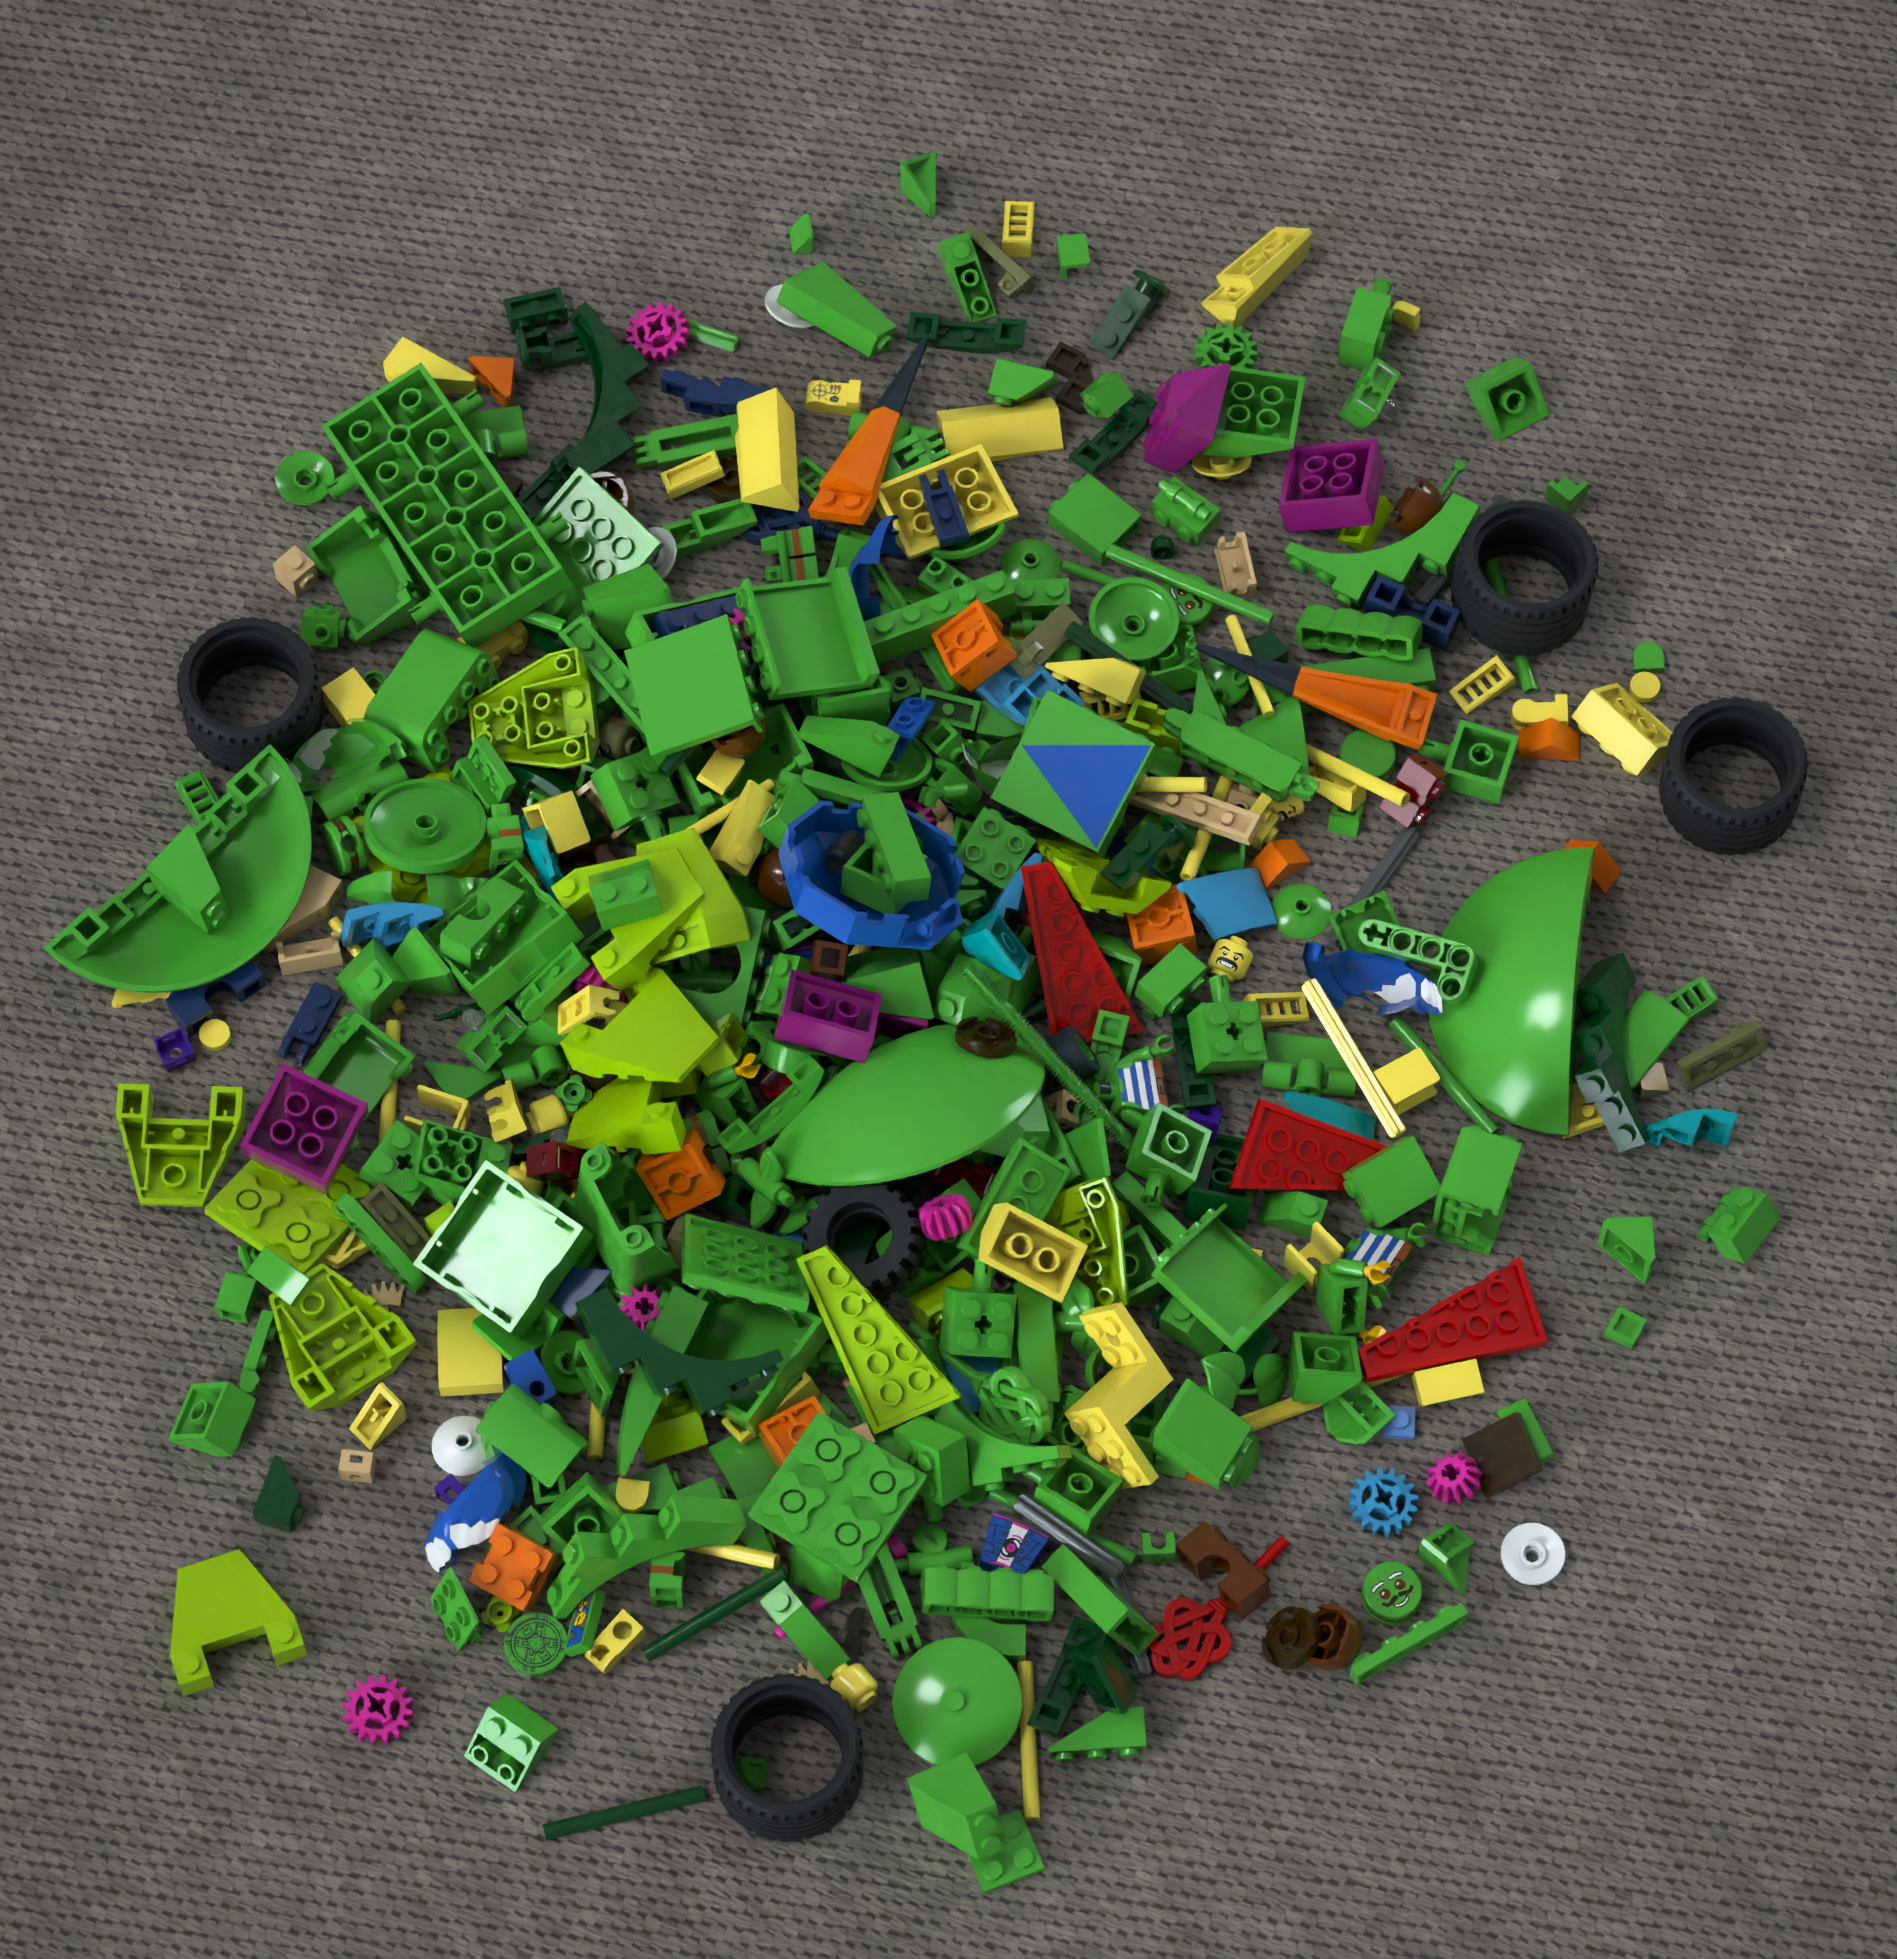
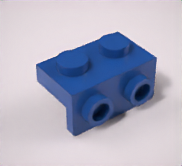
(908, 722)

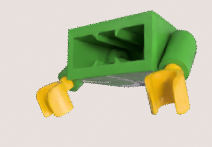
(728, 1094)
(1344, 1296)

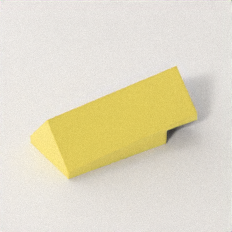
(1257, 273)
(1003, 430)
(767, 451)

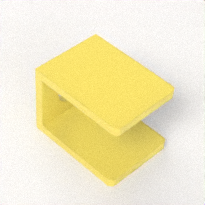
(347, 696)
(561, 820)
(1408, 1080)
(442, 1102)
(1321, 1247)

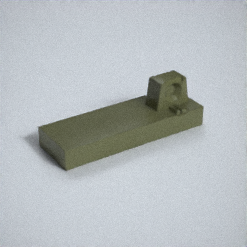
(1015, 277)
(1043, 641)
(1736, 1047)
(395, 1220)

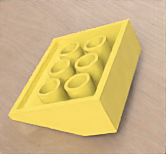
(977, 490)

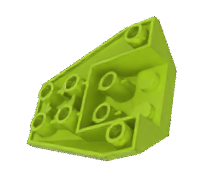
(541, 714)
(718, 918)
(1094, 1218)

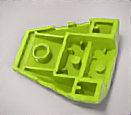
(1083, 881)
(337, 1340)

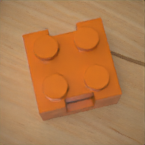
(973, 645)
(1162, 927)
(681, 1177)
(784, 1429)
(515, 1567)

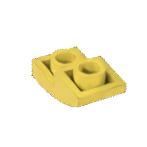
(1267, 830)

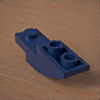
(705, 396)

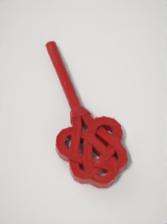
(1194, 1614)

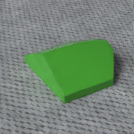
(1356, 1415)

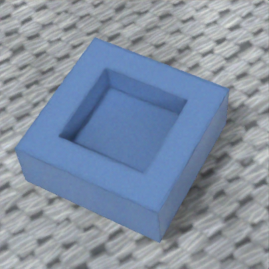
(1402, 1425)

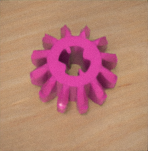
(945, 1217)
(641, 1300)
(1451, 1467)

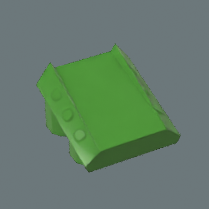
(1179, 663)
(1348, 921)
(815, 1575)

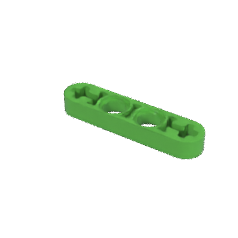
(379, 1242)

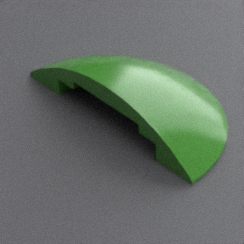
(261, 860)
(1517, 1026)
(907, 1110)

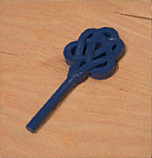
(789, 520)

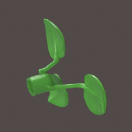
(1225, 1374)

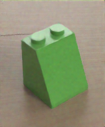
(615, 599)
(188, 883)
(895, 975)
(1202, 1436)
(958, 1807)

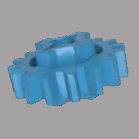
(1395, 1493)

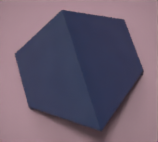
(576, 1286)

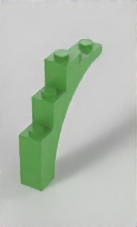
(1355, 573)
(991, 1454)
(667, 1483)
(638, 1538)

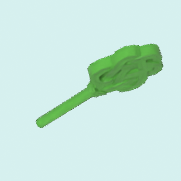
(1006, 1397)

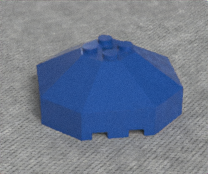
(817, 888)

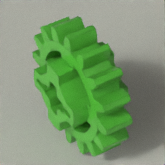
(1211, 347)

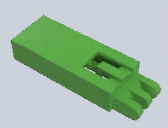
(696, 439)
(912, 447)
(828, 787)
(1155, 1220)
(884, 1585)

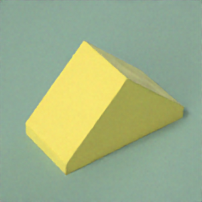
(721, 772)
(378, 1416)

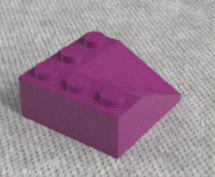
(1185, 416)
(1331, 485)
(304, 1128)

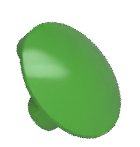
(1229, 682)

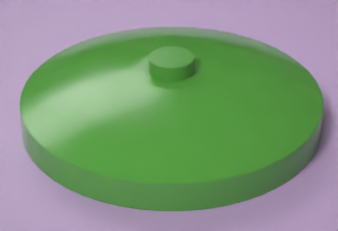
(425, 826)
(957, 1701)

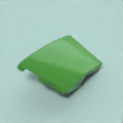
(1282, 731)

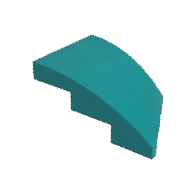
(542, 855)
(1332, 1113)
(1685, 1127)

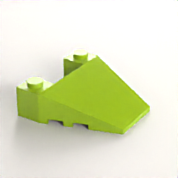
(638, 942)
(651, 1037)
(632, 1116)
(178, 1158)
(223, 1605)

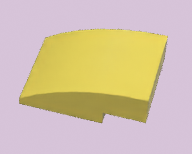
(464, 1357)

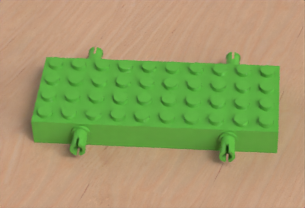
(446, 506)

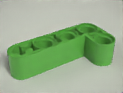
(1416, 954)

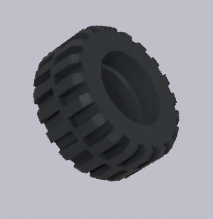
(870, 1201)

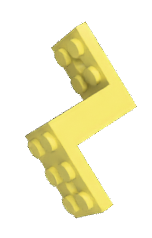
(1114, 1400)

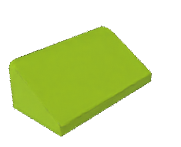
(1364, 537)

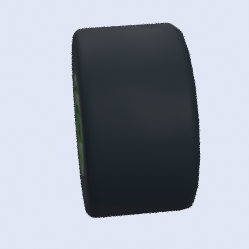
(1075, 1052)

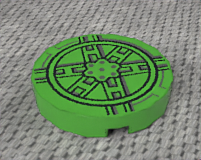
(535, 1644)

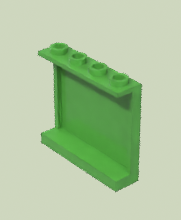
(808, 636)
(693, 686)
(1223, 1280)

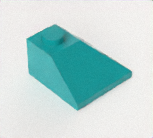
(996, 946)

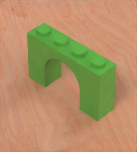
(737, 996)

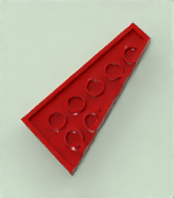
(1069, 961)
(1297, 1152)
(1475, 1323)

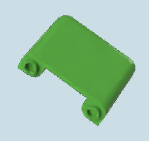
(369, 574)
(360, 1061)
(627, 1251)

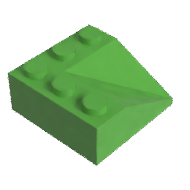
(1257, 413)

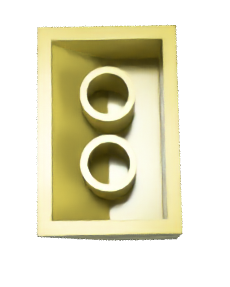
(1623, 728)
(1030, 1250)

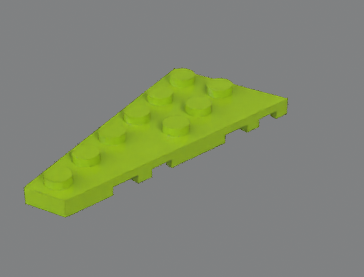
(879, 1357)

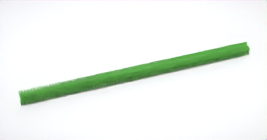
(1051, 1060)

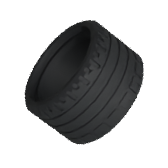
(1532, 530)
(239, 645)
(1745, 725)
(780, 1697)

